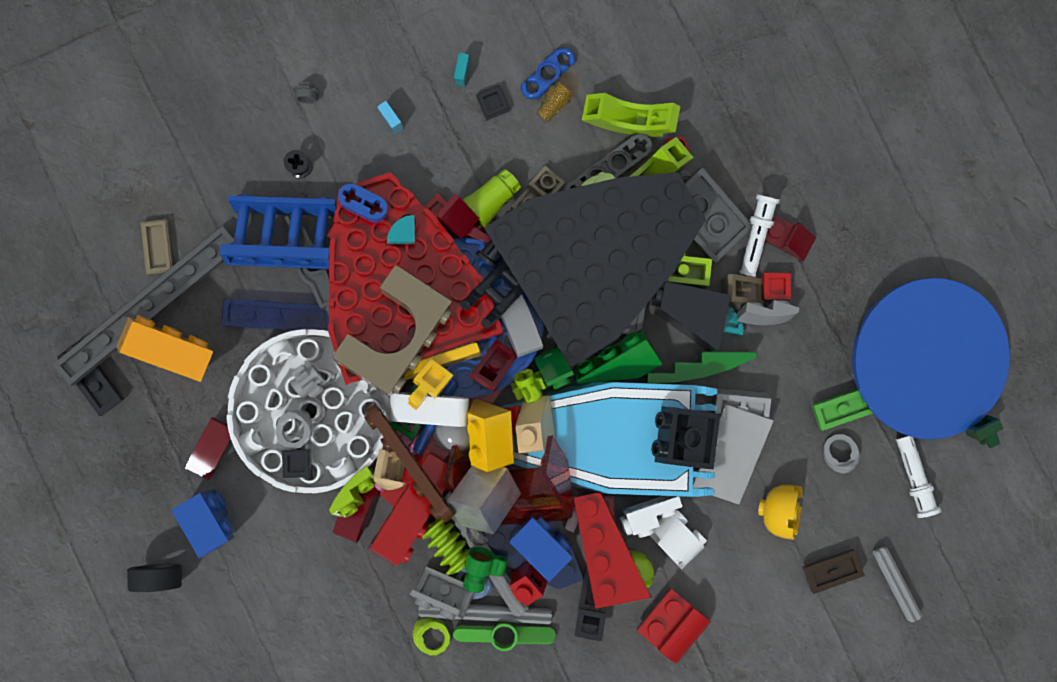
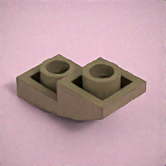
(543, 184)

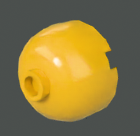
(782, 511)

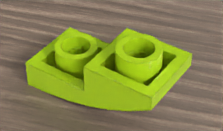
(349, 498)

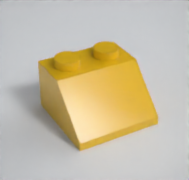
(489, 436)

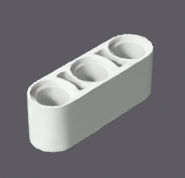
(438, 411)

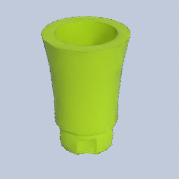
(492, 196)

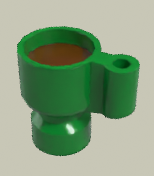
(480, 564)

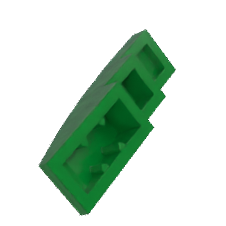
(708, 364)

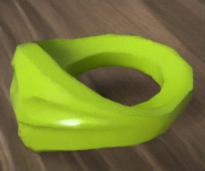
(424, 624)

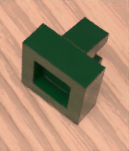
(986, 431)

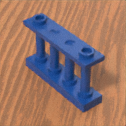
(279, 256)

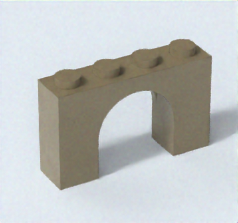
(388, 370)

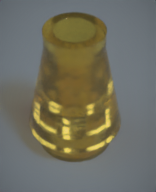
(555, 100)

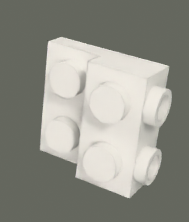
(642, 517)

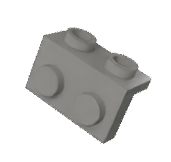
(443, 593)

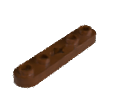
(423, 484)

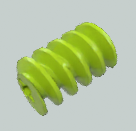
(447, 545)

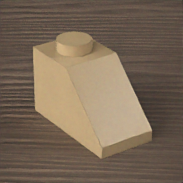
(534, 425)

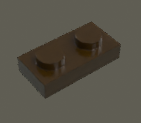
(833, 571)

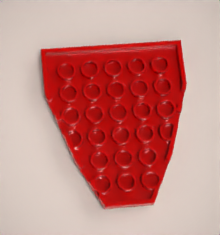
(363, 261)

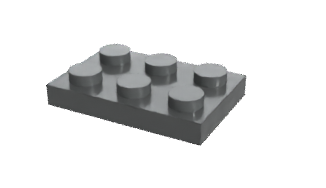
(723, 222)

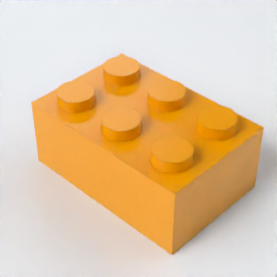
(165, 347)

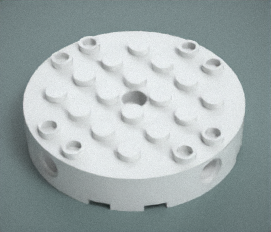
(340, 437)

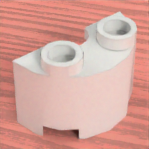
(677, 539)

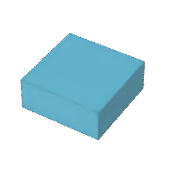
(390, 117)

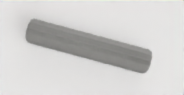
(897, 584)

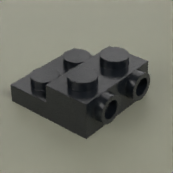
(686, 437)

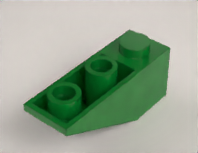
(625, 360)
(553, 368)

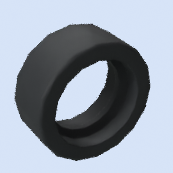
(154, 577)

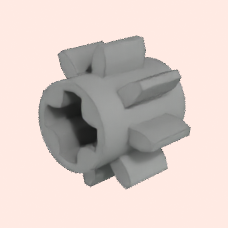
(307, 381)

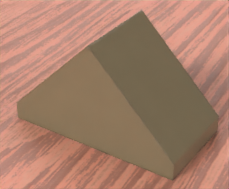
(742, 289)

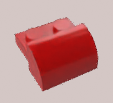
(673, 625)

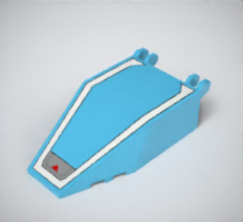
(610, 435)

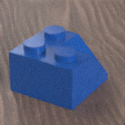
(205, 522)
(541, 548)

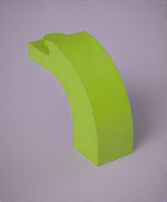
(628, 117)
(667, 159)

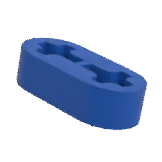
(365, 197)

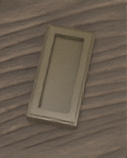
(157, 246)

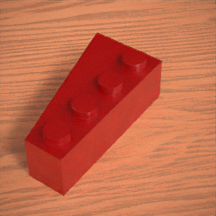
(408, 517)
(608, 558)

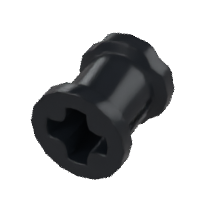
(294, 157)
(489, 254)

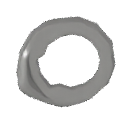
(304, 417)
(843, 467)

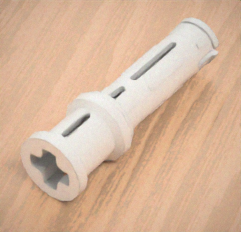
(750, 267)
(921, 489)

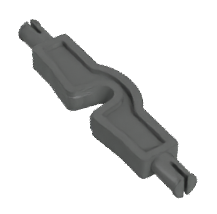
(316, 280)

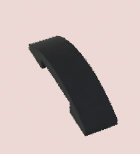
(589, 620)

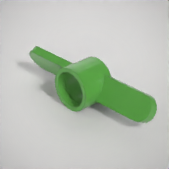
(522, 635)

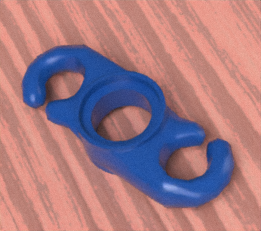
(550, 61)

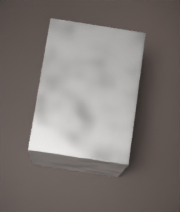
(484, 498)

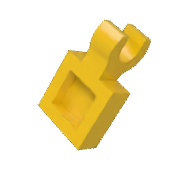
(430, 381)

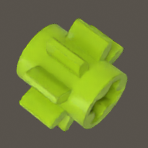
(528, 385)

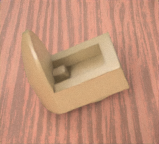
(388, 471)

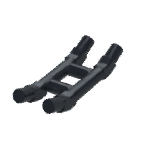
(486, 287)

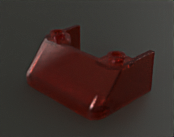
(543, 490)

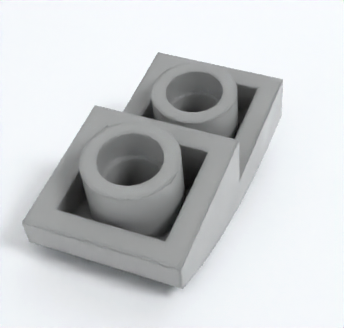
(776, 313)
(521, 328)

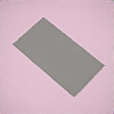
(737, 451)

